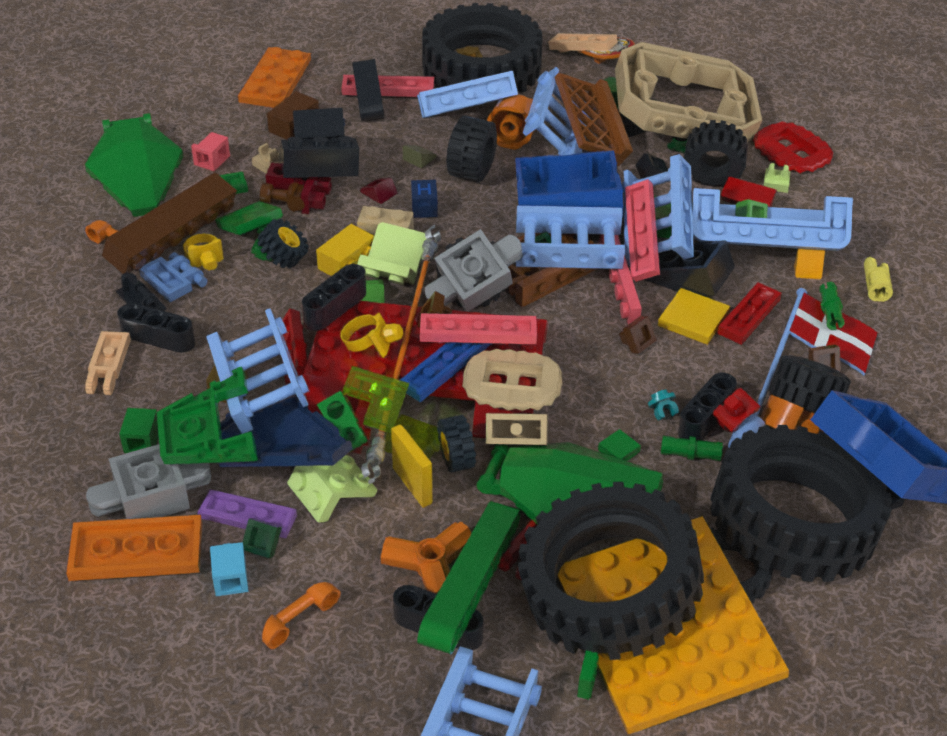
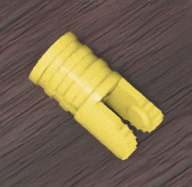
(877, 280)

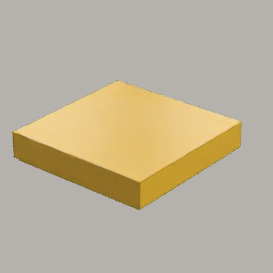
(693, 316)
(412, 465)

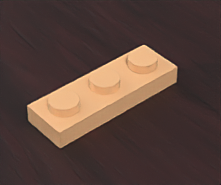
(579, 42)

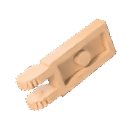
(107, 361)

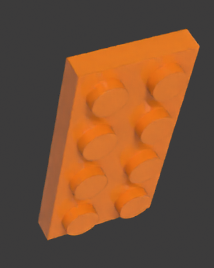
(274, 77)
(135, 547)

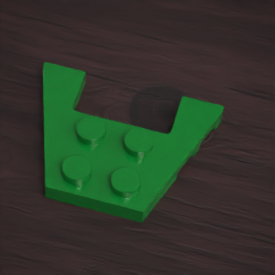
(192, 428)

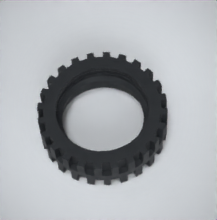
(481, 26)
(786, 541)
(622, 623)

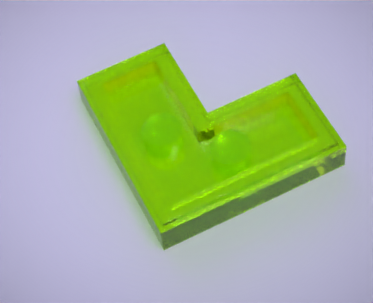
(383, 393)

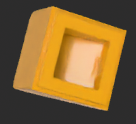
(809, 263)

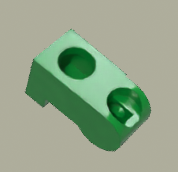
(344, 418)

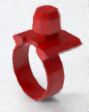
(735, 410)

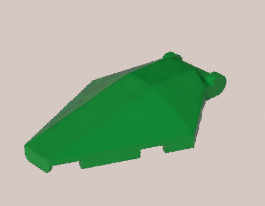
(134, 163)
(542, 473)

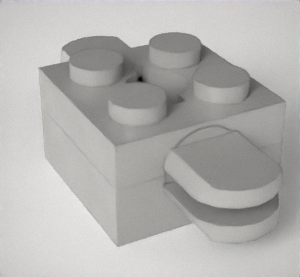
(474, 259)
(141, 471)

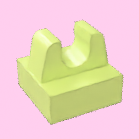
(777, 178)

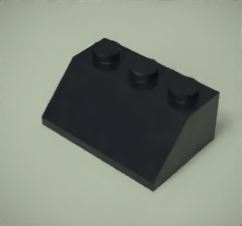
(319, 157)

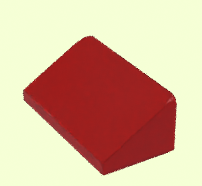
(740, 190)

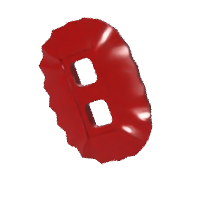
(801, 140)

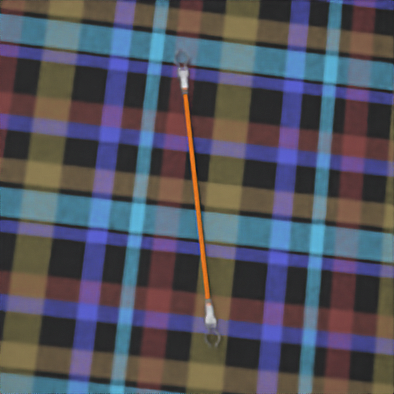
(375, 453)

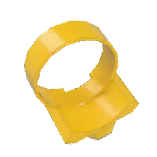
(203, 255)
(379, 337)

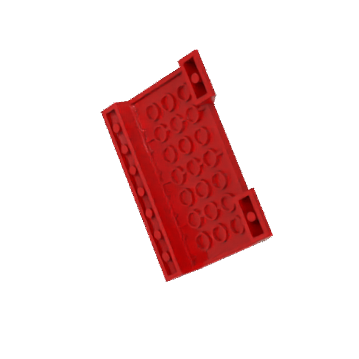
(332, 361)

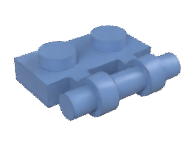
(172, 277)

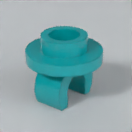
(661, 400)

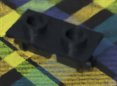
(137, 293)

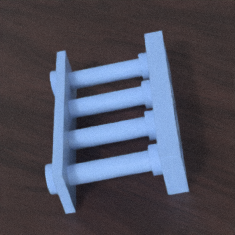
(467, 94)
(539, 112)
(681, 207)
(570, 220)
(241, 409)
(452, 699)

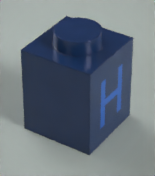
(424, 198)

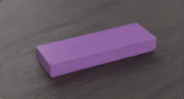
(236, 511)

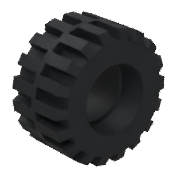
(716, 138)
(471, 148)
(806, 382)

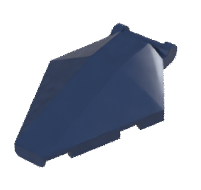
(290, 437)

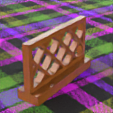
(601, 111)

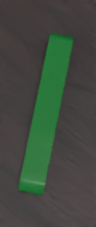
(468, 578)

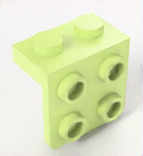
(394, 254)
(323, 486)

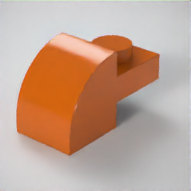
(782, 412)

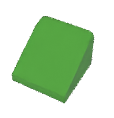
(751, 208)
(375, 291)

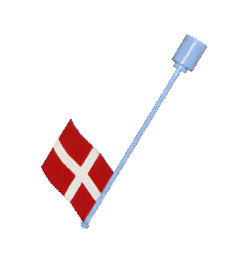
(810, 327)

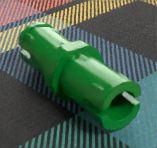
(831, 306)
(691, 448)

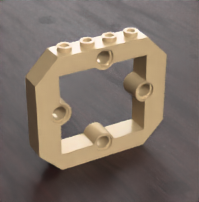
(637, 80)

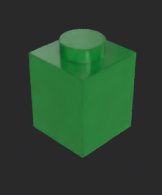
(139, 429)

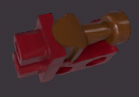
(296, 192)

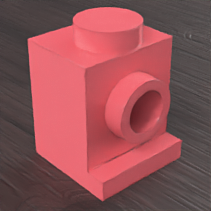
(211, 151)

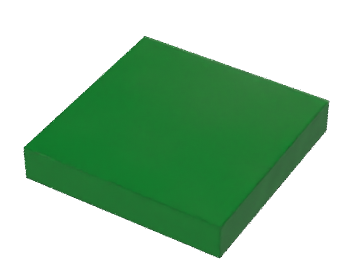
(249, 218)

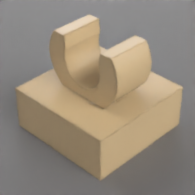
(265, 157)

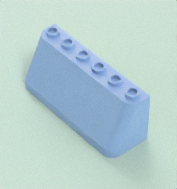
(782, 228)

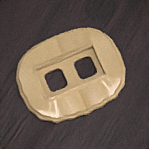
(514, 366)

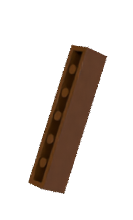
(169, 223)

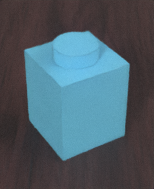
(229, 569)

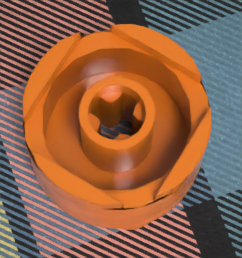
(509, 119)

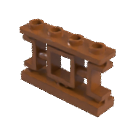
(543, 279)

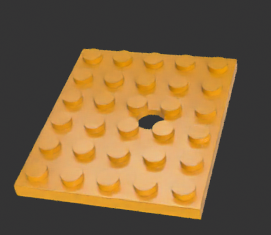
(709, 661)

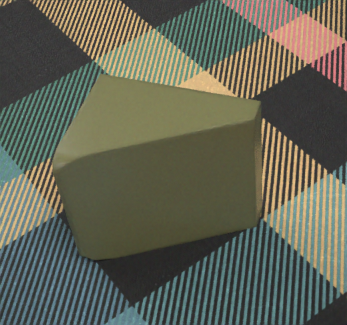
(417, 155)

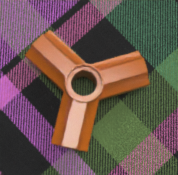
(428, 556)

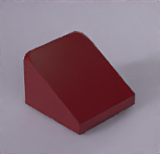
(380, 190)

